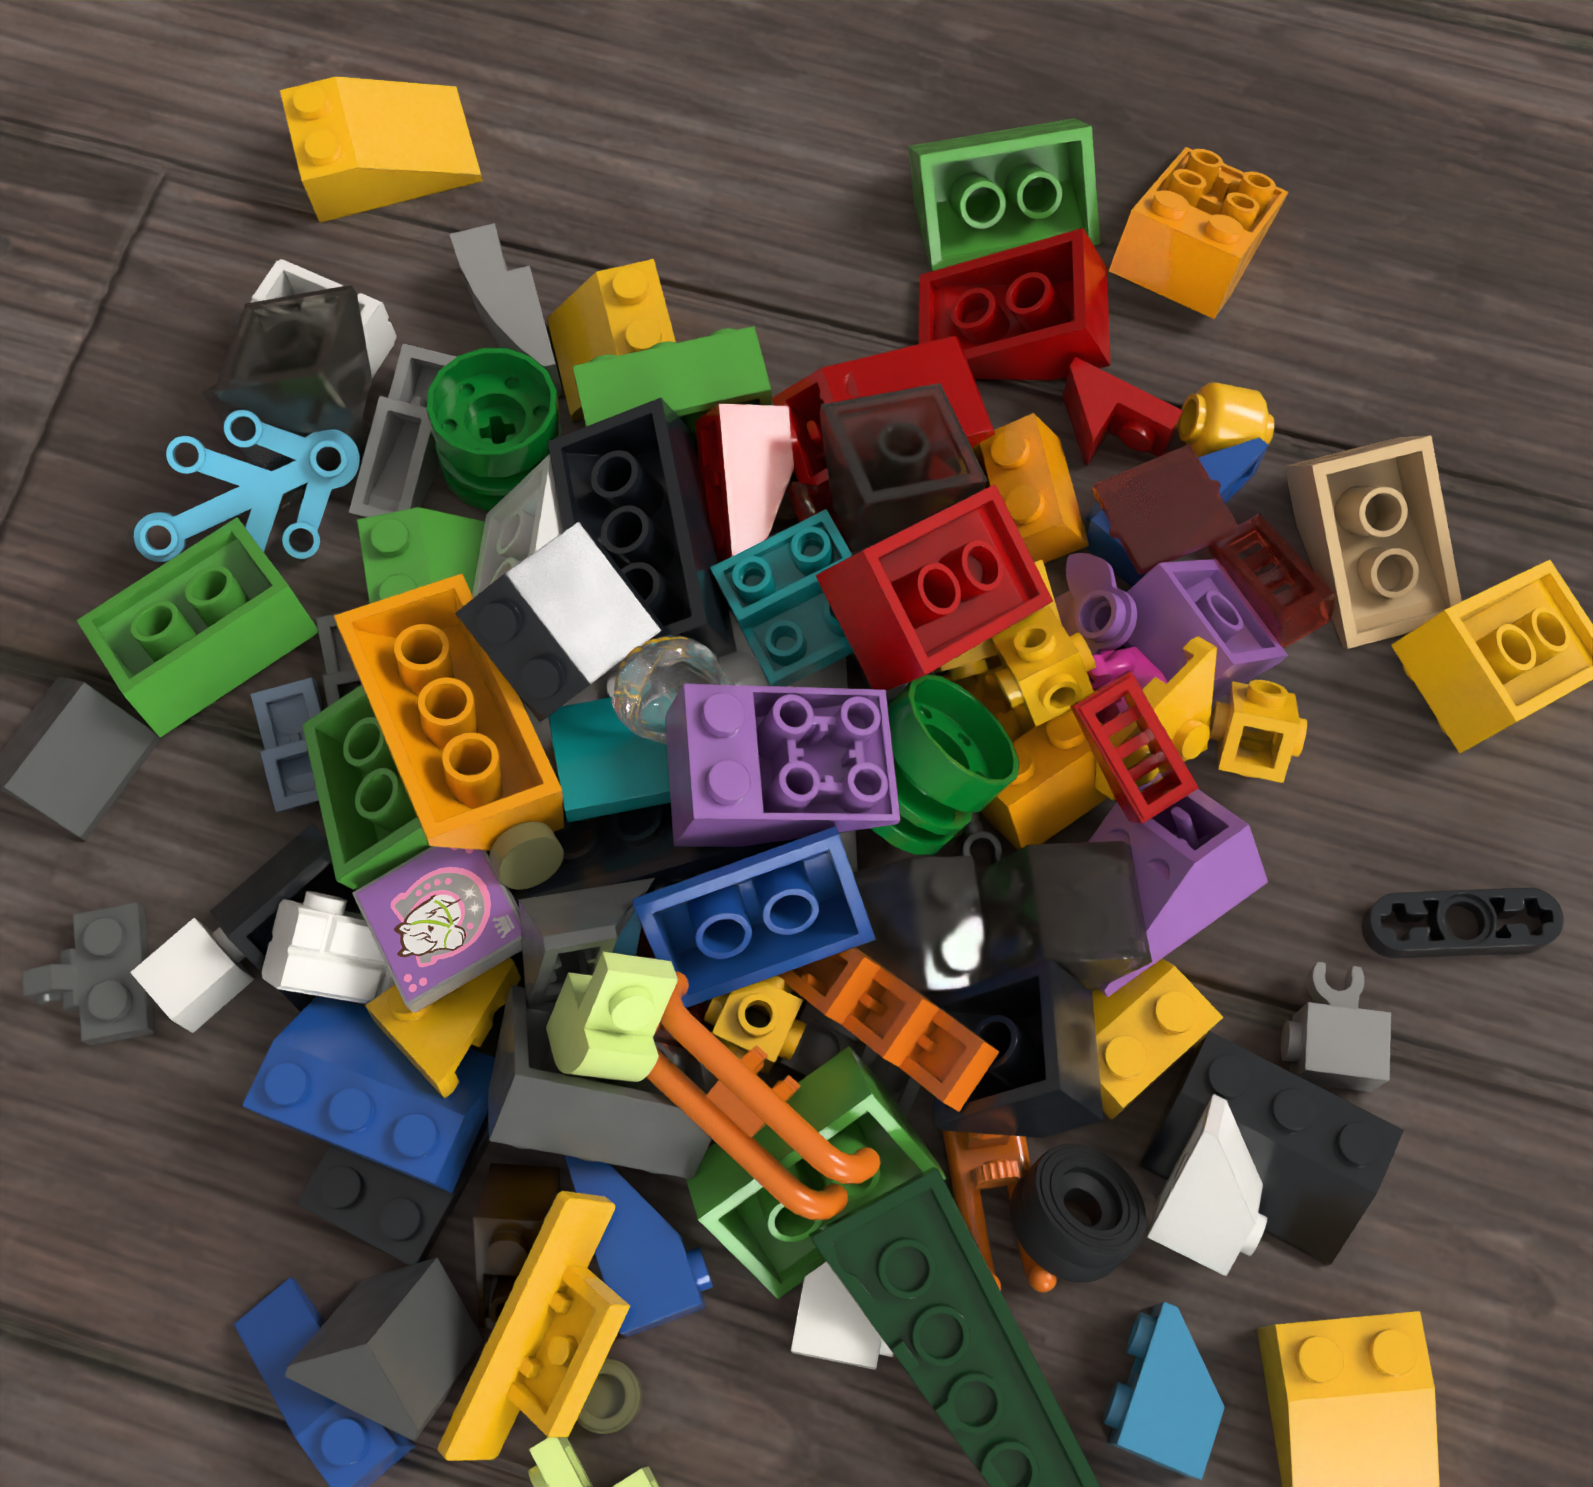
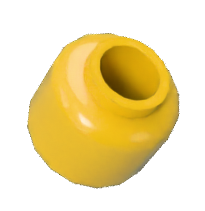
(1223, 418)

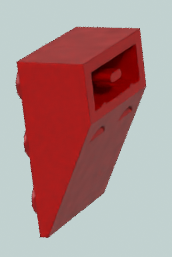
(886, 372)

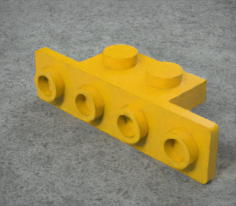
(545, 1339)

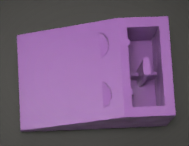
(777, 763)
(1188, 869)

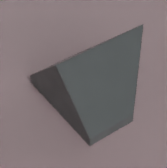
(570, 933)

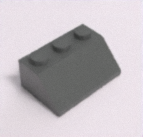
(584, 1115)

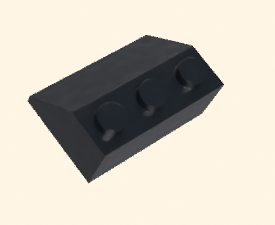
(1311, 1148)

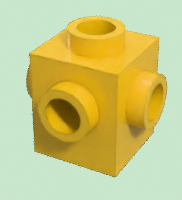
(1043, 666)
(1257, 730)
(775, 1039)

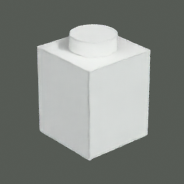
(193, 974)

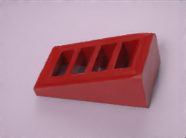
(1176, 778)

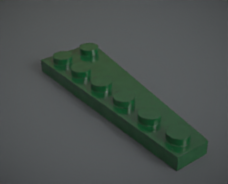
(952, 1332)

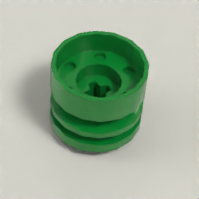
(491, 422)
(946, 762)

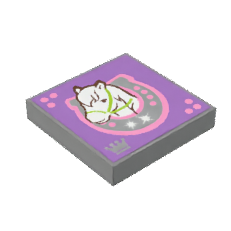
(440, 921)

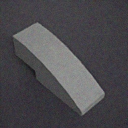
(504, 298)
(400, 445)

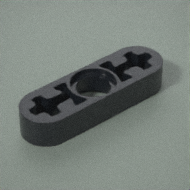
(1507, 903)

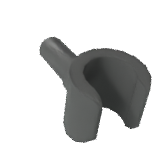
(975, 834)

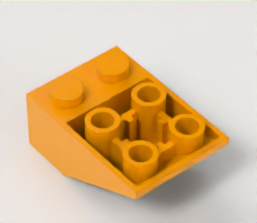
(1197, 230)
(1036, 486)
(1053, 772)

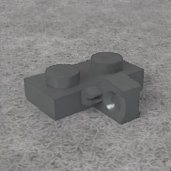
(98, 975)

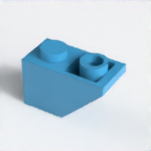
(1169, 1402)

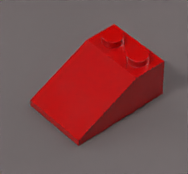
(1022, 308)
(934, 590)

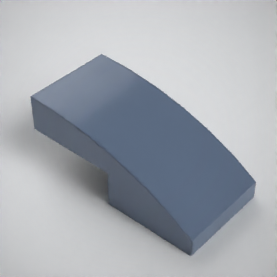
(286, 757)

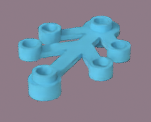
(257, 487)

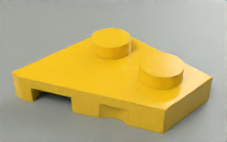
(1181, 707)
(444, 1030)

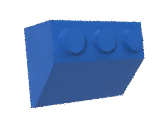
(757, 916)
(357, 1091)

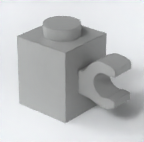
(1334, 1039)

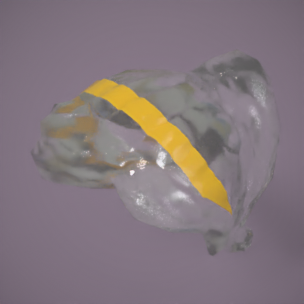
(653, 677)

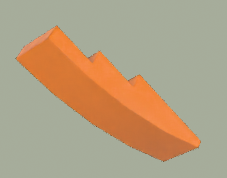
(896, 1023)

